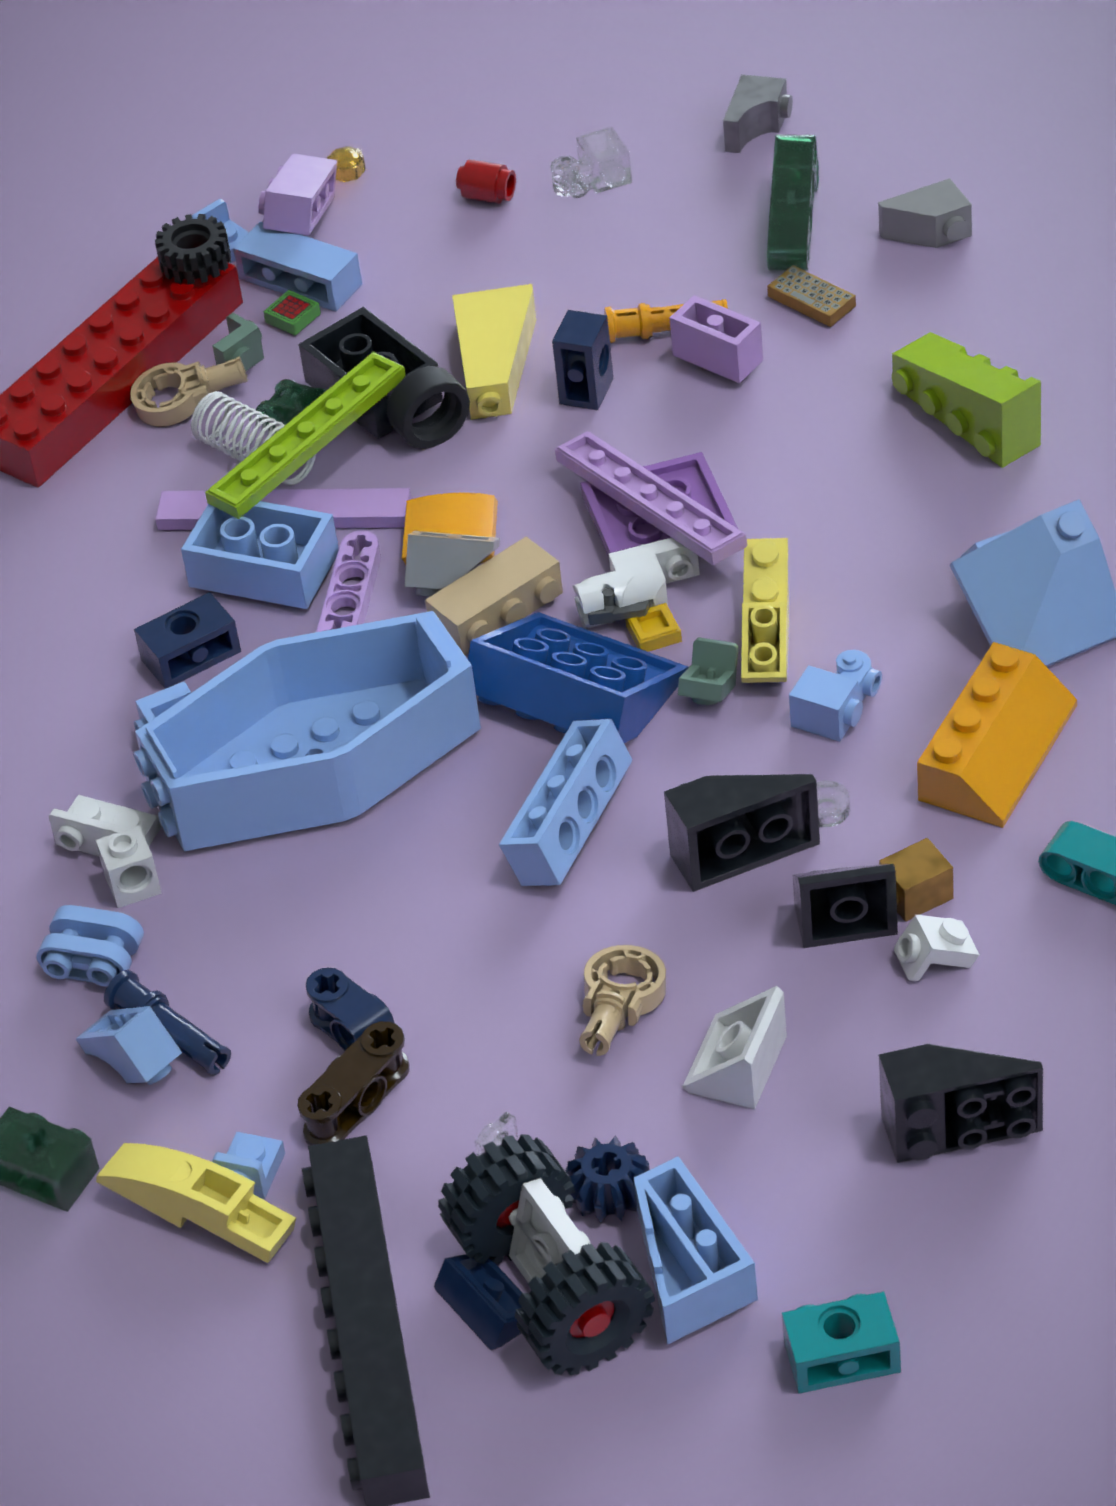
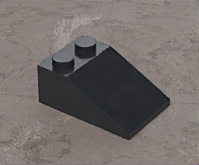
(739, 823)

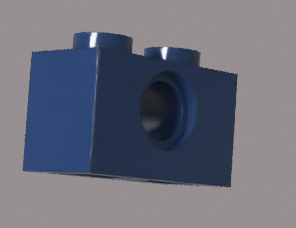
(583, 359)
(187, 640)

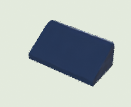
(481, 1297)

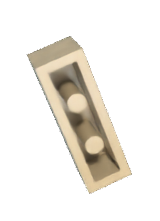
(497, 592)

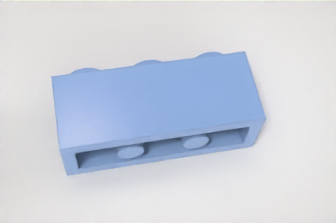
(298, 264)

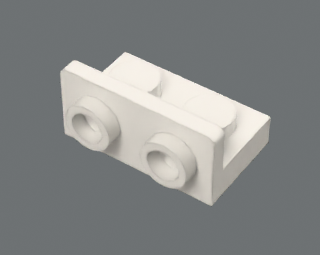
(94, 819)

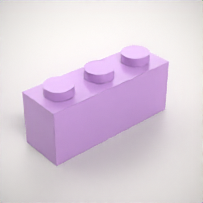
(298, 194)

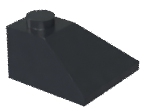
(846, 904)

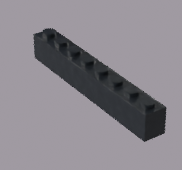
(367, 1324)

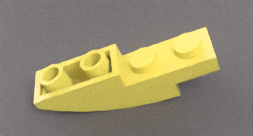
(765, 611)
(196, 1189)

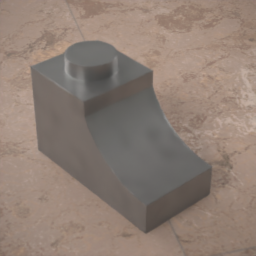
(755, 109)

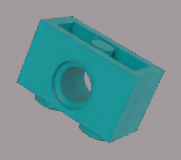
(865, 1353)

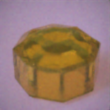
(349, 163)

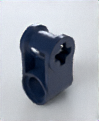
(342, 1006)

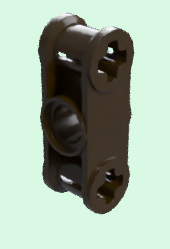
(354, 1084)

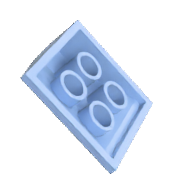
(1043, 586)

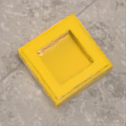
(655, 629)

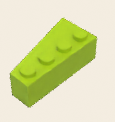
(971, 396)

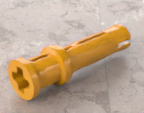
(642, 320)

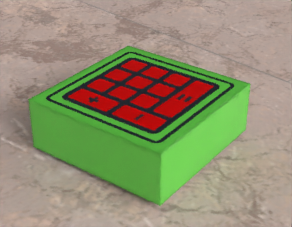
(292, 312)

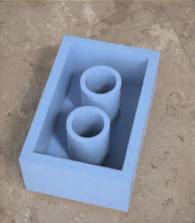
(264, 556)

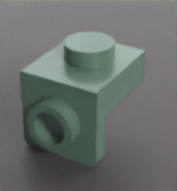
(242, 341)
(711, 671)

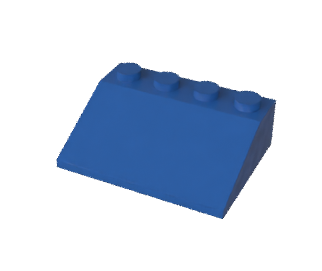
(570, 675)

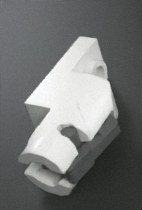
(634, 582)

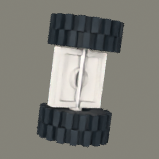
(580, 1296)

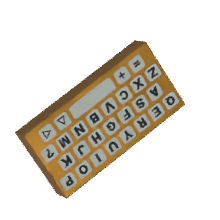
(811, 296)

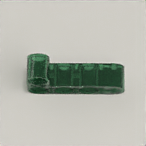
(792, 201)

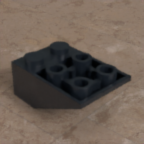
(956, 1099)

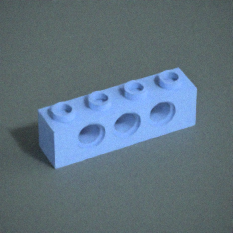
(566, 802)

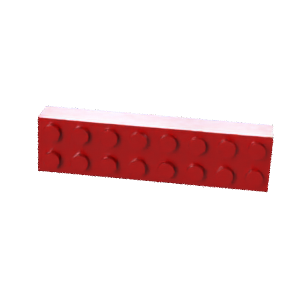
(92, 370)

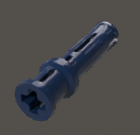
(127, 992)

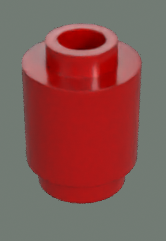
(486, 181)

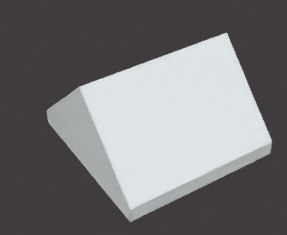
(740, 1050)

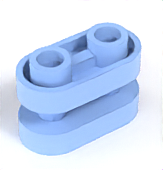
(89, 944)

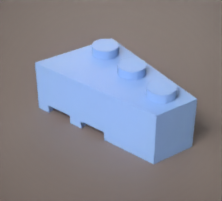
(691, 1252)

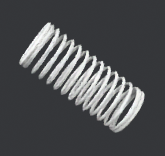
(207, 400)

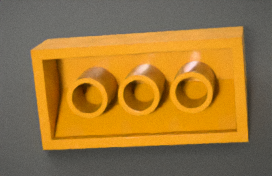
(994, 736)

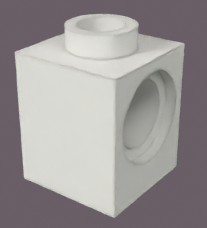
(128, 866)

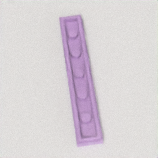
(651, 498)
(349, 506)

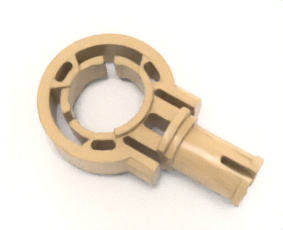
(192, 383)
(612, 1002)

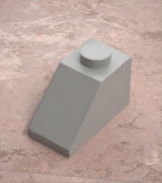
(927, 216)
(442, 558)

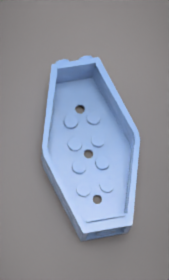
(307, 731)

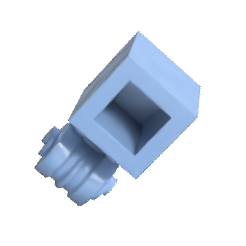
(831, 701)

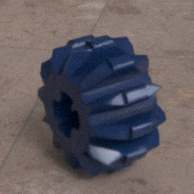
(606, 1178)

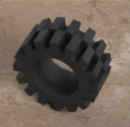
(193, 249)

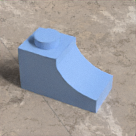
(132, 1044)

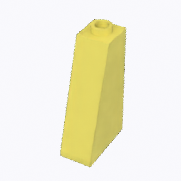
(494, 345)

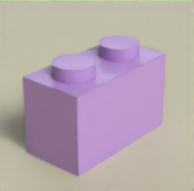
(716, 339)

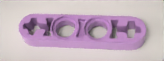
(355, 595)

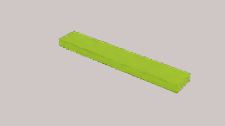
(305, 435)

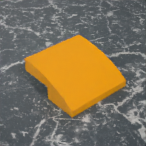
(452, 514)

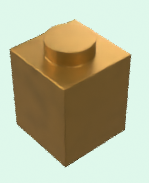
(922, 878)

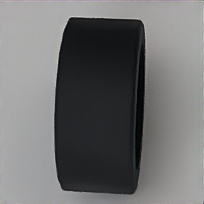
(413, 392)

